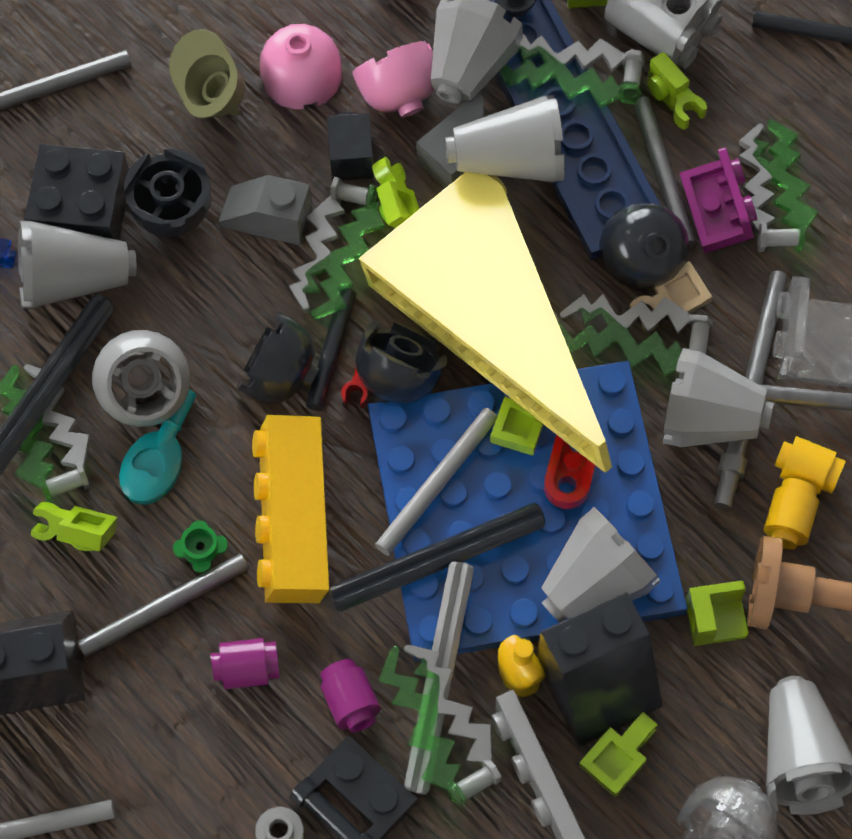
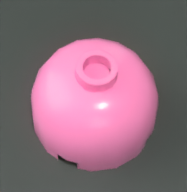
(300, 66)
(397, 80)

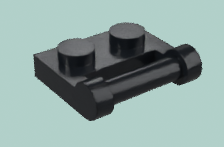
(362, 785)

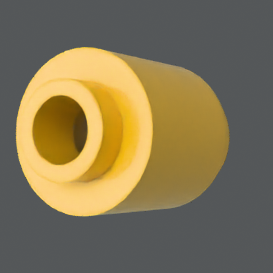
(810, 463)
(792, 513)

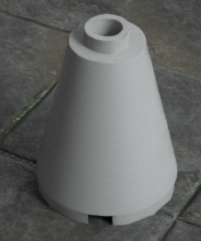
(512, 143)
(68, 263)
(805, 752)

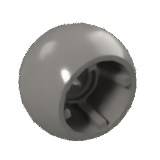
(120, 357)

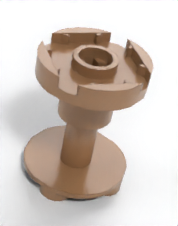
(789, 586)

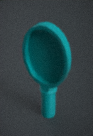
(155, 460)

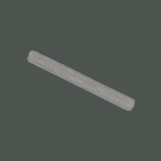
(446, 642)

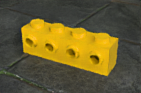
(292, 509)

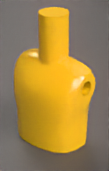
(519, 666)

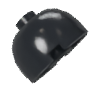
(168, 192)
(644, 245)
(280, 362)
(398, 362)

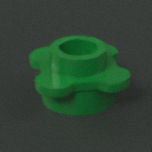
(194, 535)

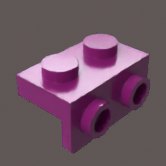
(717, 203)

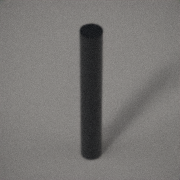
(802, 27)
(330, 352)

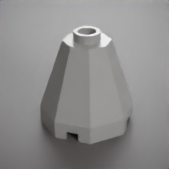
(470, 47)
(713, 404)
(595, 569)

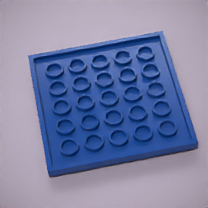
(498, 480)

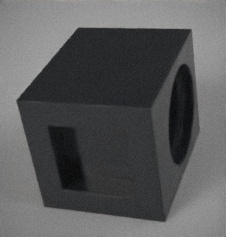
(350, 146)

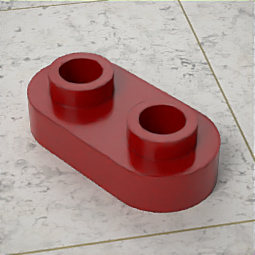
(571, 468)

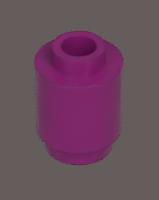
(245, 663)
(349, 696)

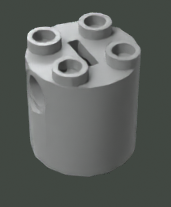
(666, 24)

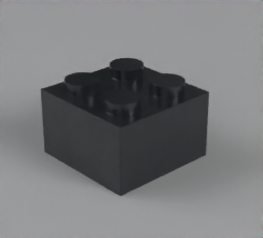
(79, 190)

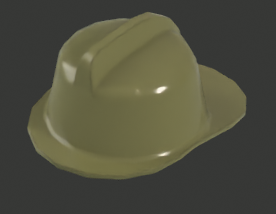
(206, 75)

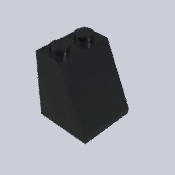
(39, 663)
(600, 668)

